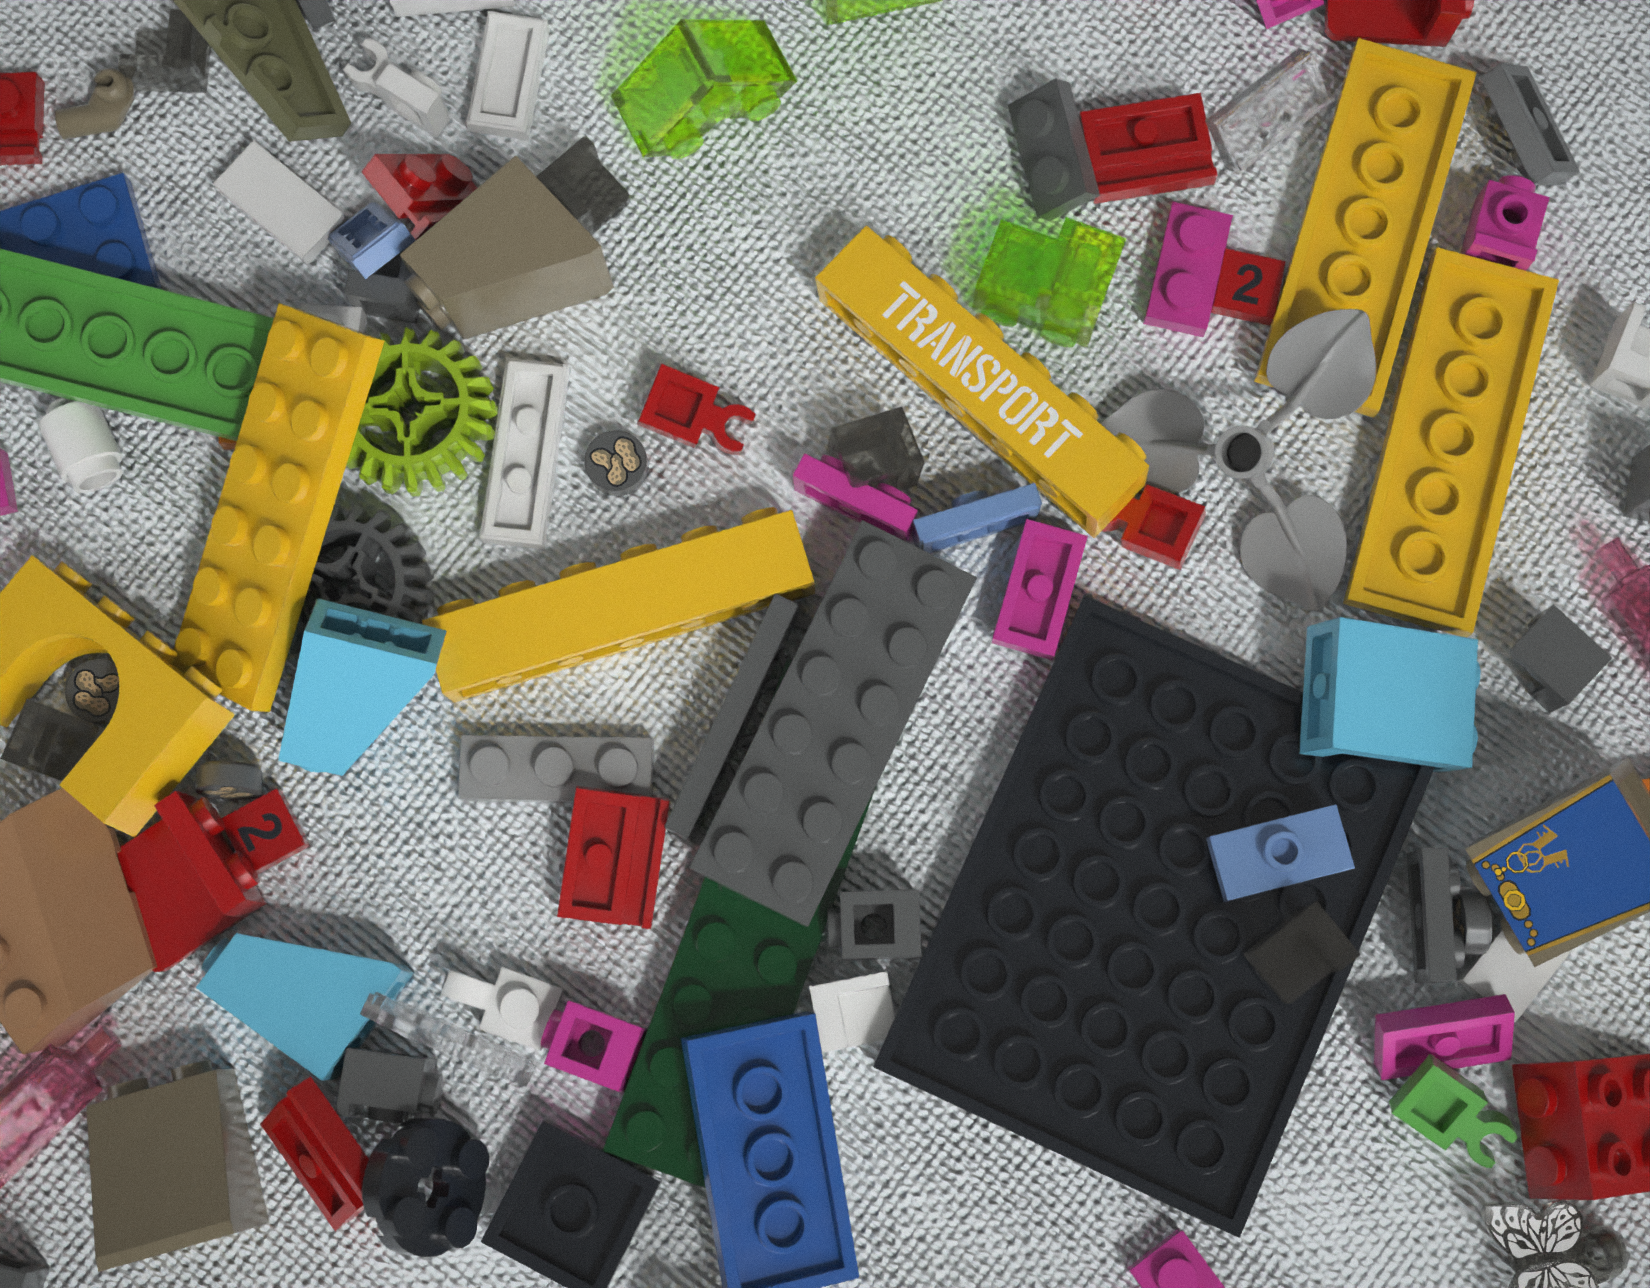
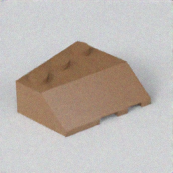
(65, 922)

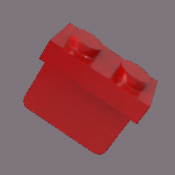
(1396, 20)
(187, 879)
(1585, 1126)

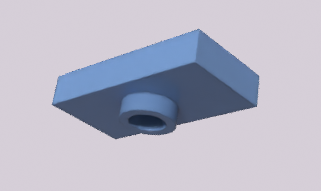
(370, 239)
(976, 517)
(1280, 853)

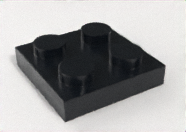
(571, 1209)

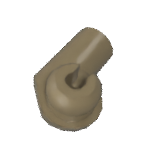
(105, 108)

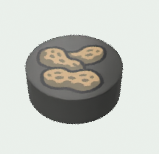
(616, 463)
(93, 691)
(228, 780)
(1474, 920)

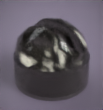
(1615, 1252)

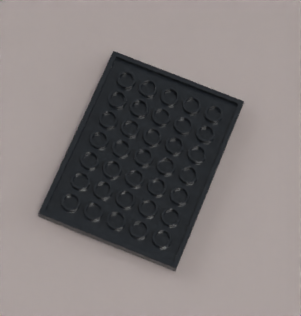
(1087, 949)

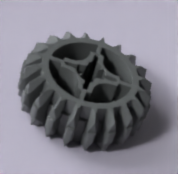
(360, 567)

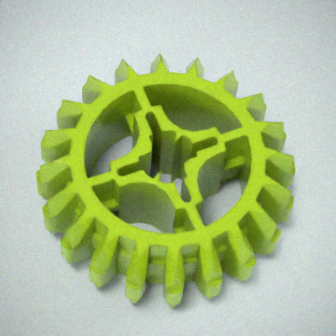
(461, 414)

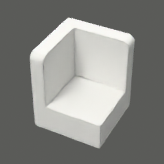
(1626, 359)
(853, 1011)

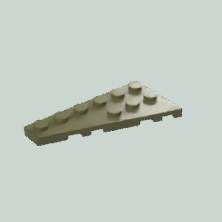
(275, 62)

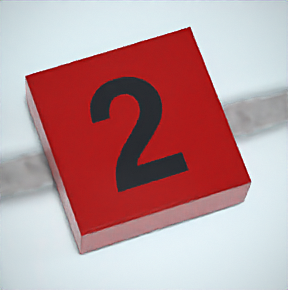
(1248, 287)
(266, 831)

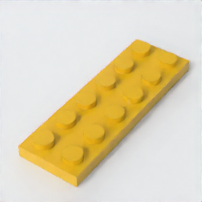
(1374, 198)
(1451, 443)
(276, 504)

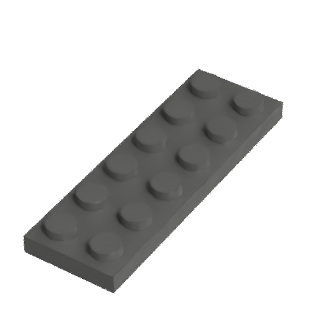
(833, 724)

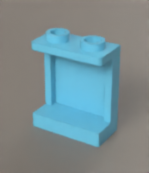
(1389, 694)

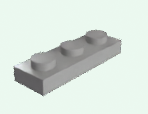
(551, 767)

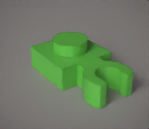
(1449, 1106)

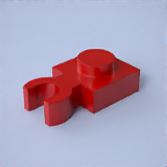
(684, 408)
(1159, 526)

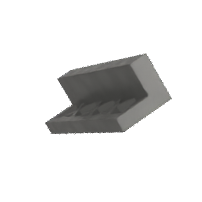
(733, 719)

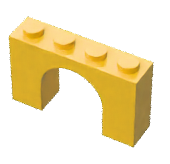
(160, 715)

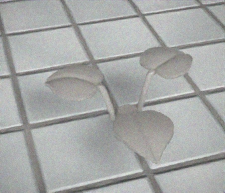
(1298, 547)

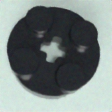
(457, 1194)

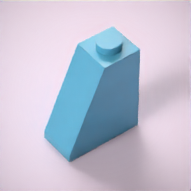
(352, 683)
(299, 996)

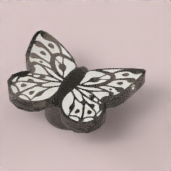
(1539, 1243)

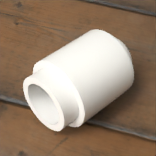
(81, 445)

